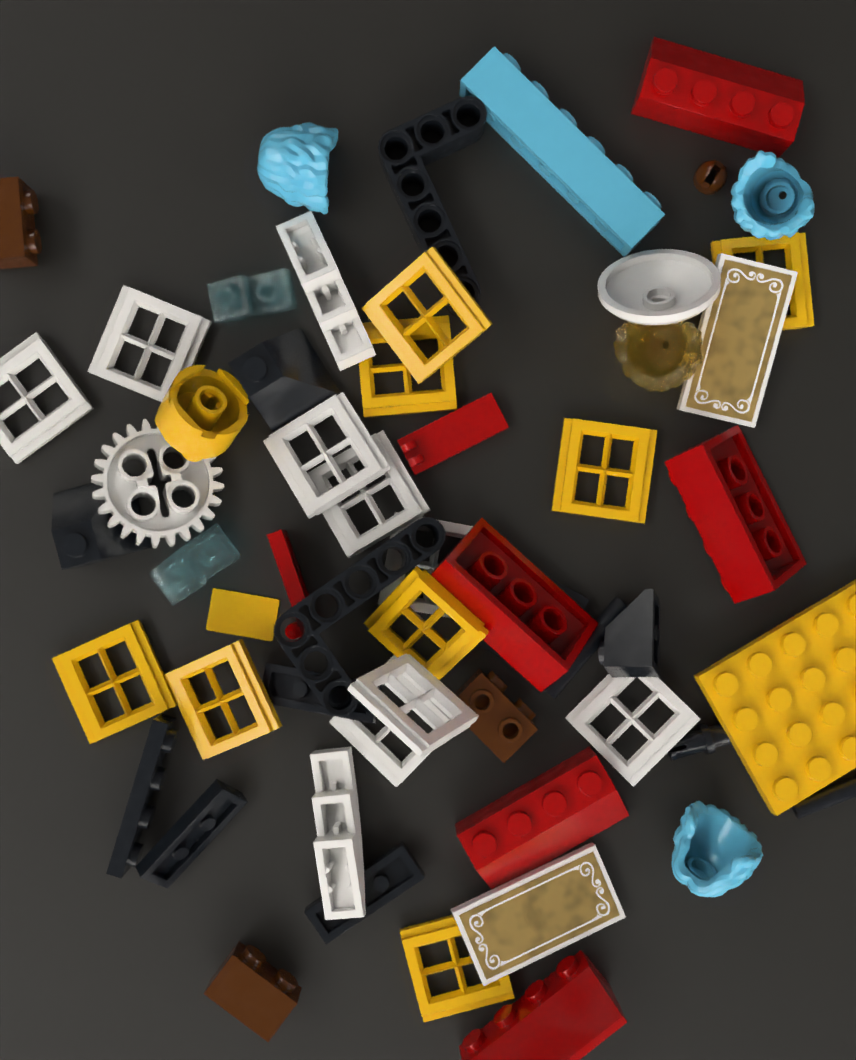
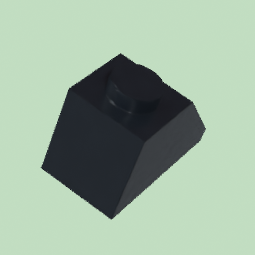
(633, 639)

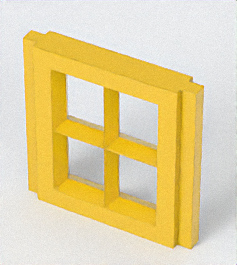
(795, 259)
(453, 293)
(408, 401)
(638, 475)
(399, 603)
(251, 688)
(82, 695)
(455, 1001)

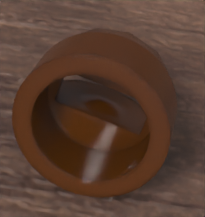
(703, 171)

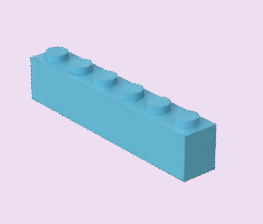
(561, 152)

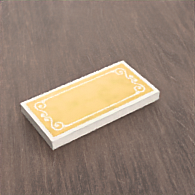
(739, 341)
(538, 913)

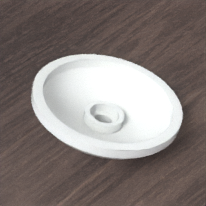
(659, 286)

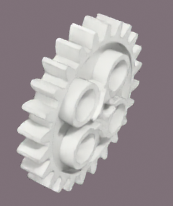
(121, 489)

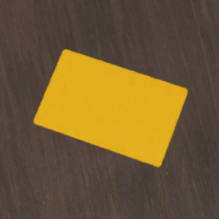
(242, 614)

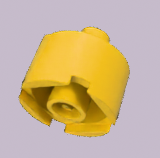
(202, 412)

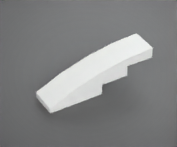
(326, 290)
(338, 834)

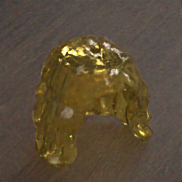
(651, 365)

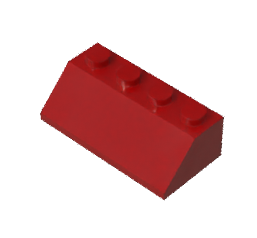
(719, 97)
(736, 515)
(522, 609)
(541, 819)
(553, 1019)

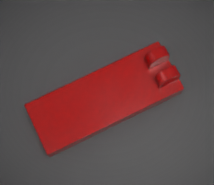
(453, 434)
(290, 575)

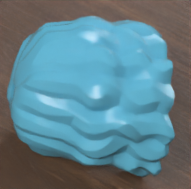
(296, 164)
(758, 202)
(713, 851)

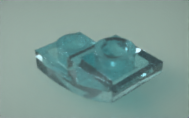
(252, 296)
(194, 564)

